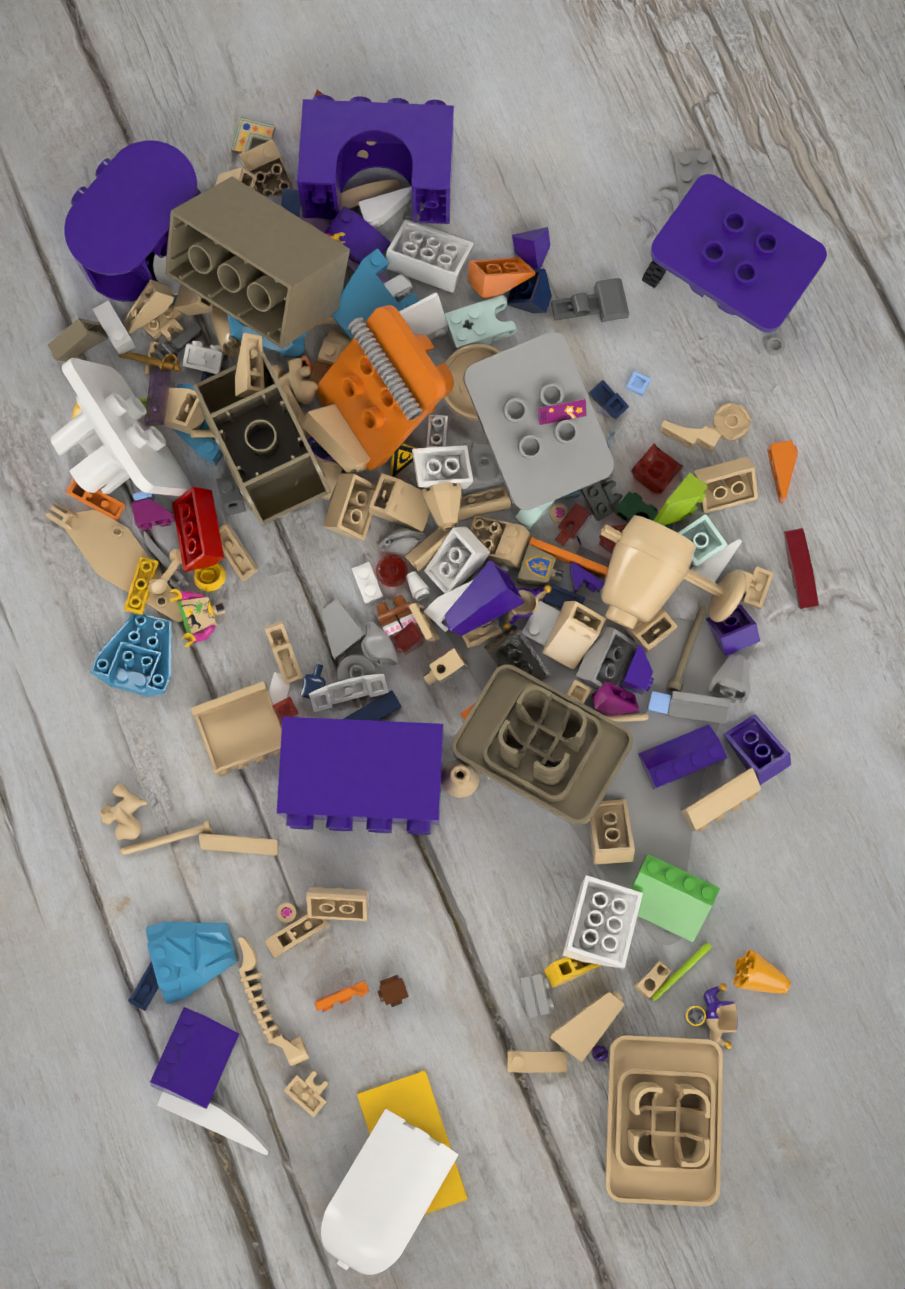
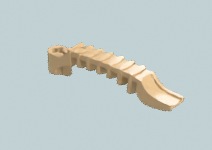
(294, 1049)

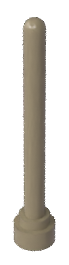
(675, 683)

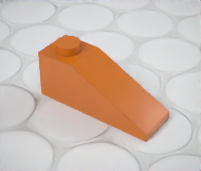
(782, 462)
(101, 502)

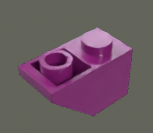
(150, 514)

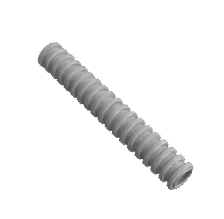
(385, 369)

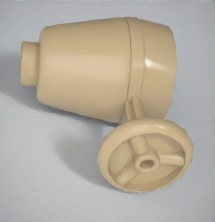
(648, 569)

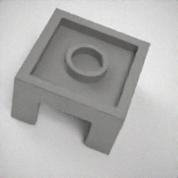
(483, 463)

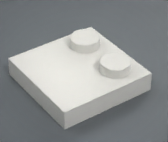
(541, 624)

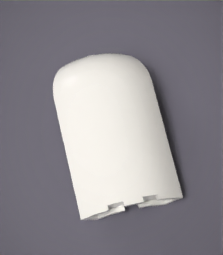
(384, 1195)

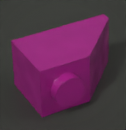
(614, 700)

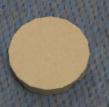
(732, 421)

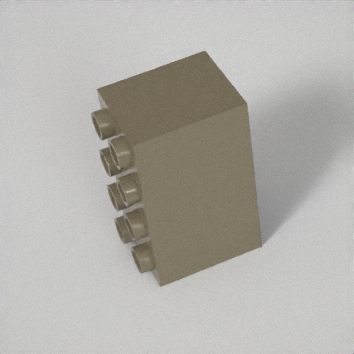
(256, 261)

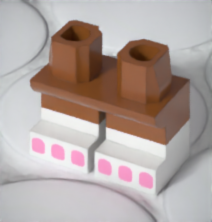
(388, 617)

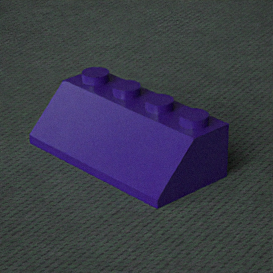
(682, 756)

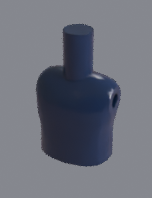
(312, 681)

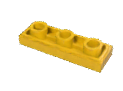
(137, 595)

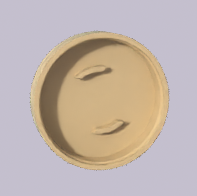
(458, 362)

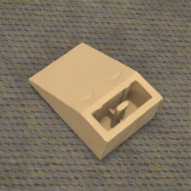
(268, 167)
(183, 410)
(399, 503)
(503, 539)
(652, 632)
(573, 634)

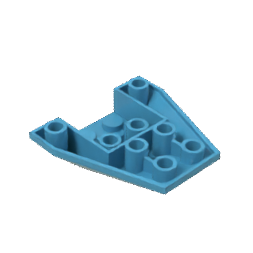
(137, 656)

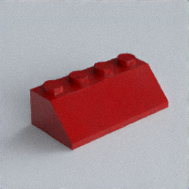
(197, 529)

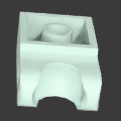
(481, 320)

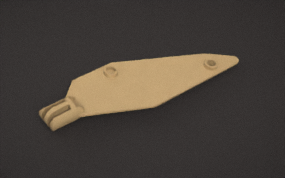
(111, 552)

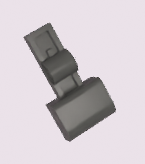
(607, 301)

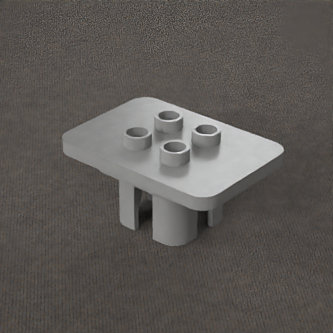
(533, 458)

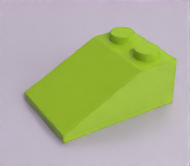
(682, 501)

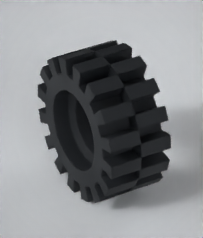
(653, 274)

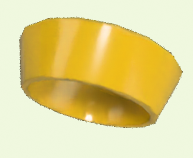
(210, 578)

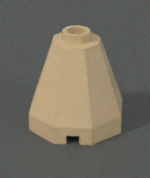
(444, 503)

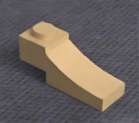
(705, 437)
(283, 652)

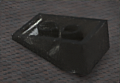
(515, 650)

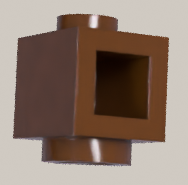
(393, 991)

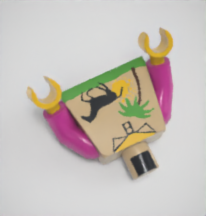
(197, 615)

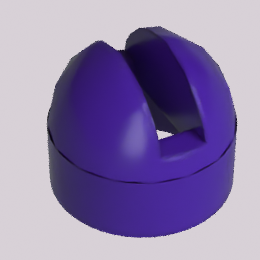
(597, 1049)

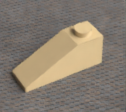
(149, 305)
(250, 370)
(294, 934)
(536, 1061)

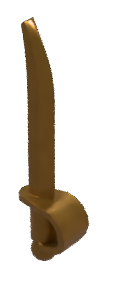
(162, 364)

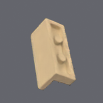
(425, 551)

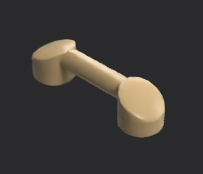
(158, 586)

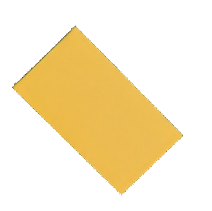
(414, 1102)

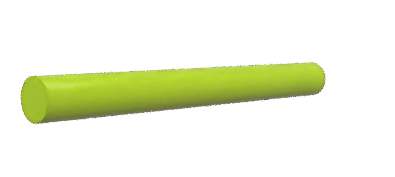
(681, 971)

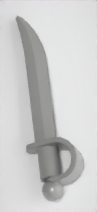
(166, 562)

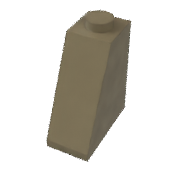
(77, 339)

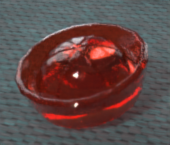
(391, 570)

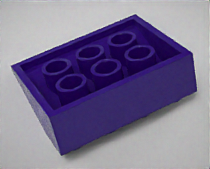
(194, 1058)

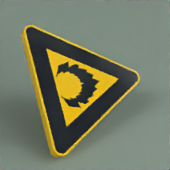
(401, 459)

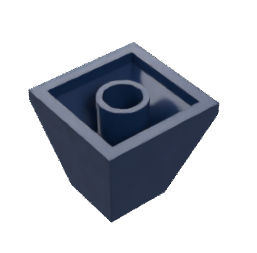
(532, 294)

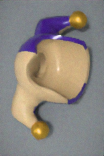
(528, 608)
(720, 1016)

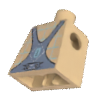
(453, 663)

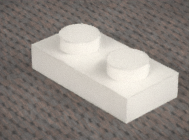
(367, 583)

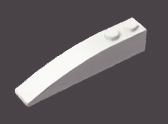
(216, 1119)

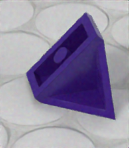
(532, 246)

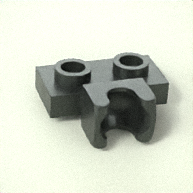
(600, 498)

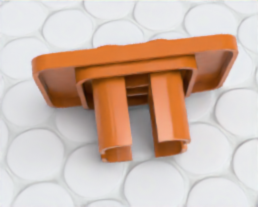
(364, 397)

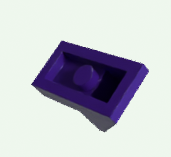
(581, 576)

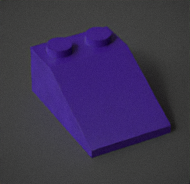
(359, 235)
(758, 748)

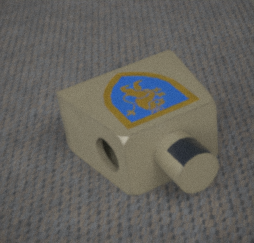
(538, 568)

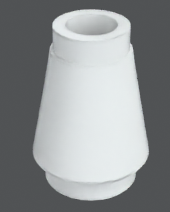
(417, 586)

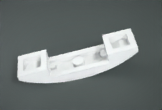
(347, 690)

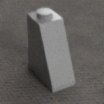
(340, 629)

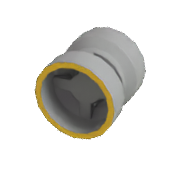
(694, 1015)

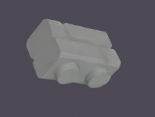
(535, 995)

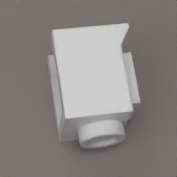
(399, 287)

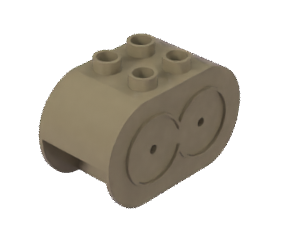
(262, 444)

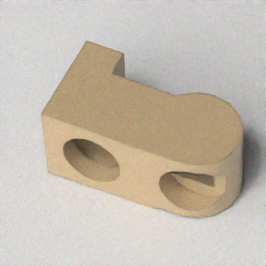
(652, 979)

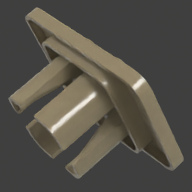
(542, 744)

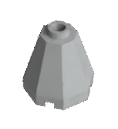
(732, 680)

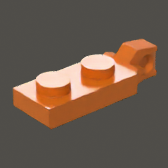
(343, 995)

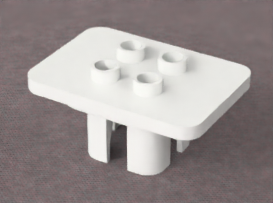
(115, 436)

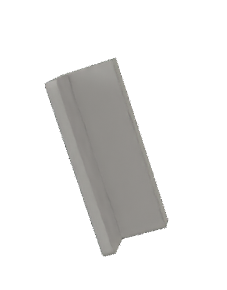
(698, 707)

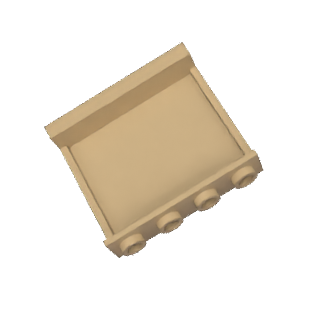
(239, 728)

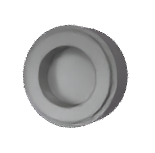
(775, 346)

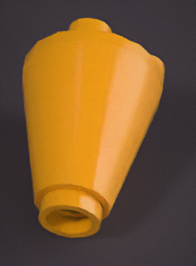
(759, 974)

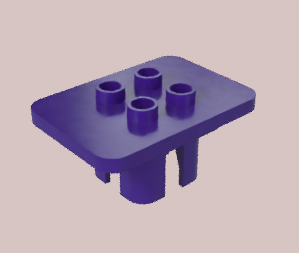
(738, 253)

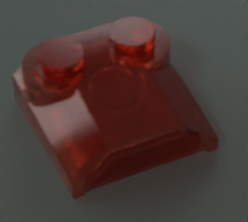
(656, 470)

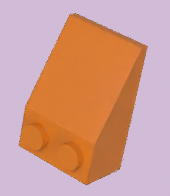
(497, 276)

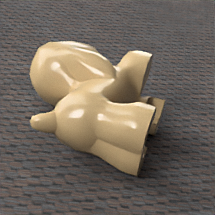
(302, 389)
(128, 826)

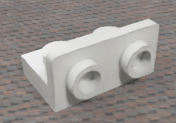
(203, 357)

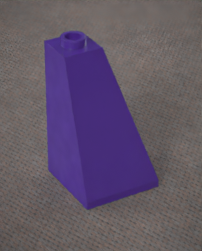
(484, 599)

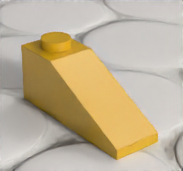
(567, 970)

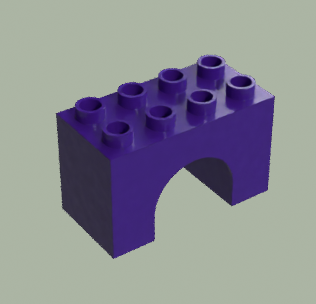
(408, 140)

